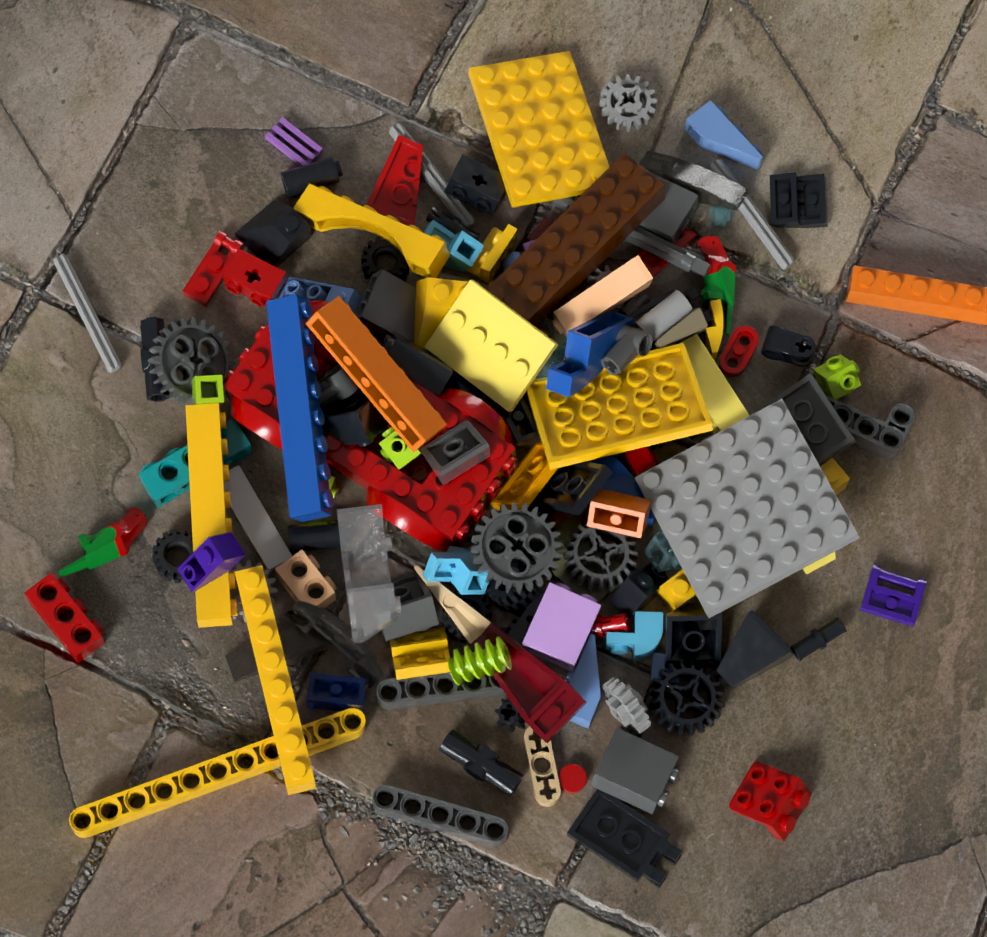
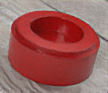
(572, 778)

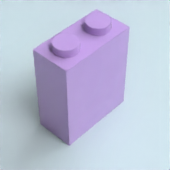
(561, 625)

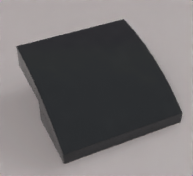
(798, 200)
(521, 422)

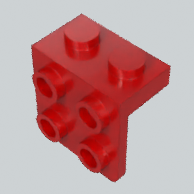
(771, 799)

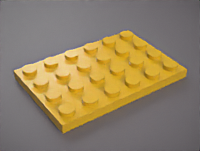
(539, 127)
(641, 407)

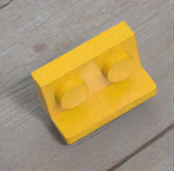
(495, 249)

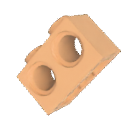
(301, 586)

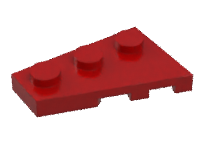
(399, 182)

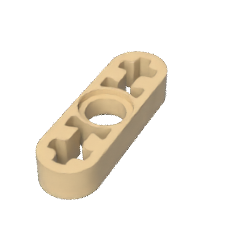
(538, 787)

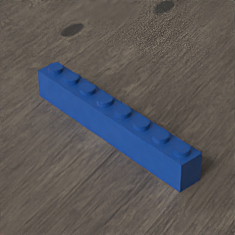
(299, 408)

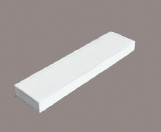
(256, 521)

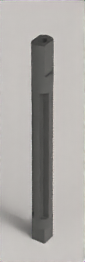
(655, 245)

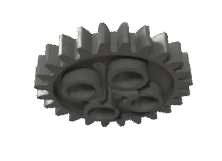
(168, 359)
(533, 530)

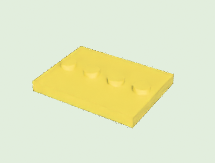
(491, 345)

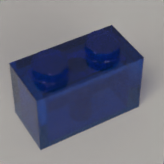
(335, 692)

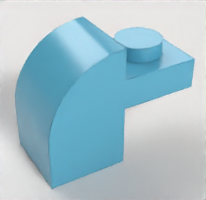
(462, 247)
(458, 568)
(643, 640)

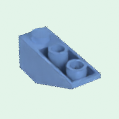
(718, 135)
(320, 291)
(586, 682)

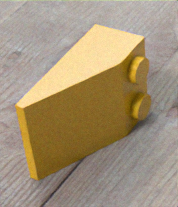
(432, 304)

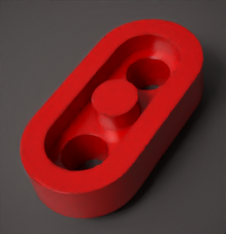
(737, 352)

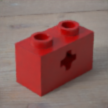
(248, 267)

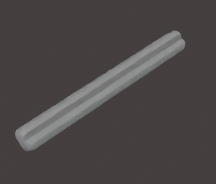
(437, 182)
(757, 221)
(87, 313)

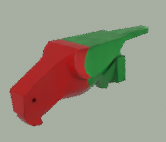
(721, 277)
(108, 543)

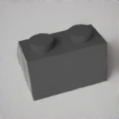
(416, 607)

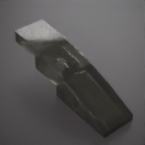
(710, 186)

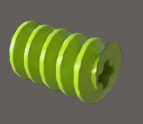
(479, 662)

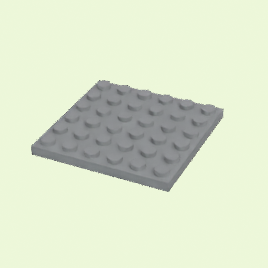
(746, 508)

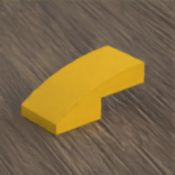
(713, 334)

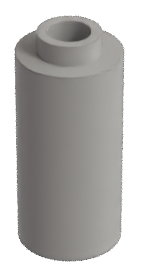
(664, 315)

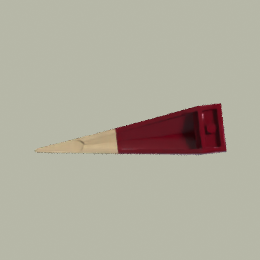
(534, 688)

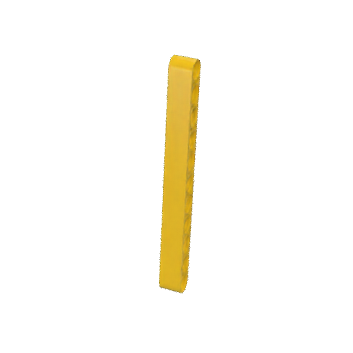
(207, 782)

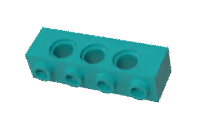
(164, 490)

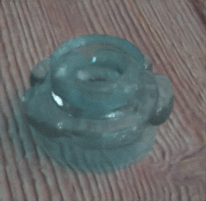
(719, 216)

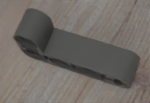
(879, 429)

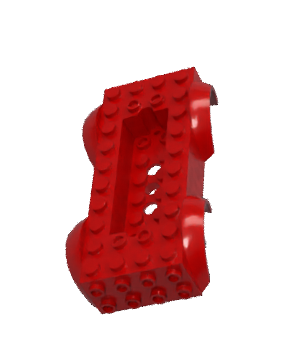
(409, 496)

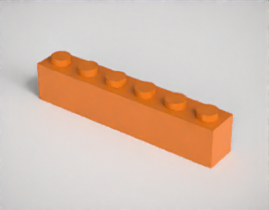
(917, 295)
(376, 373)

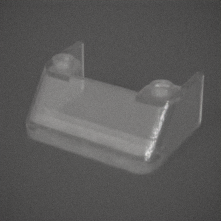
(366, 571)

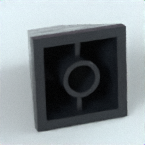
(751, 653)

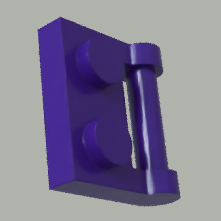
(892, 603)

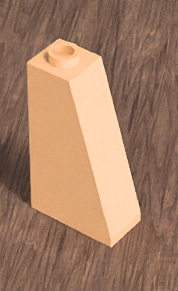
(603, 296)

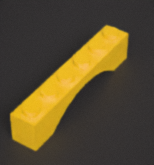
(328, 211)

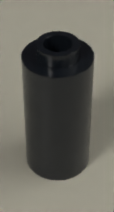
(319, 173)
(314, 536)

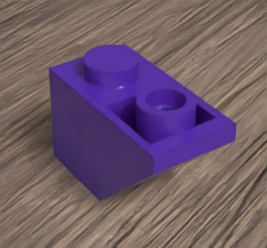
(211, 560)

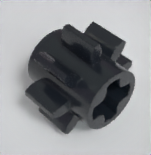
(504, 714)

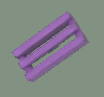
(277, 129)

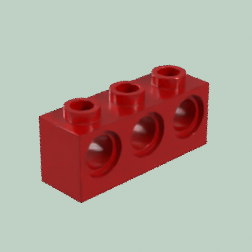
(65, 631)

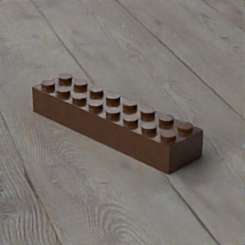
(579, 240)

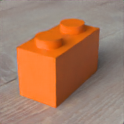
(619, 513)

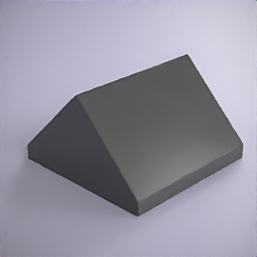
(456, 451)

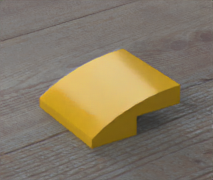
(420, 654)

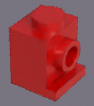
(640, 460)

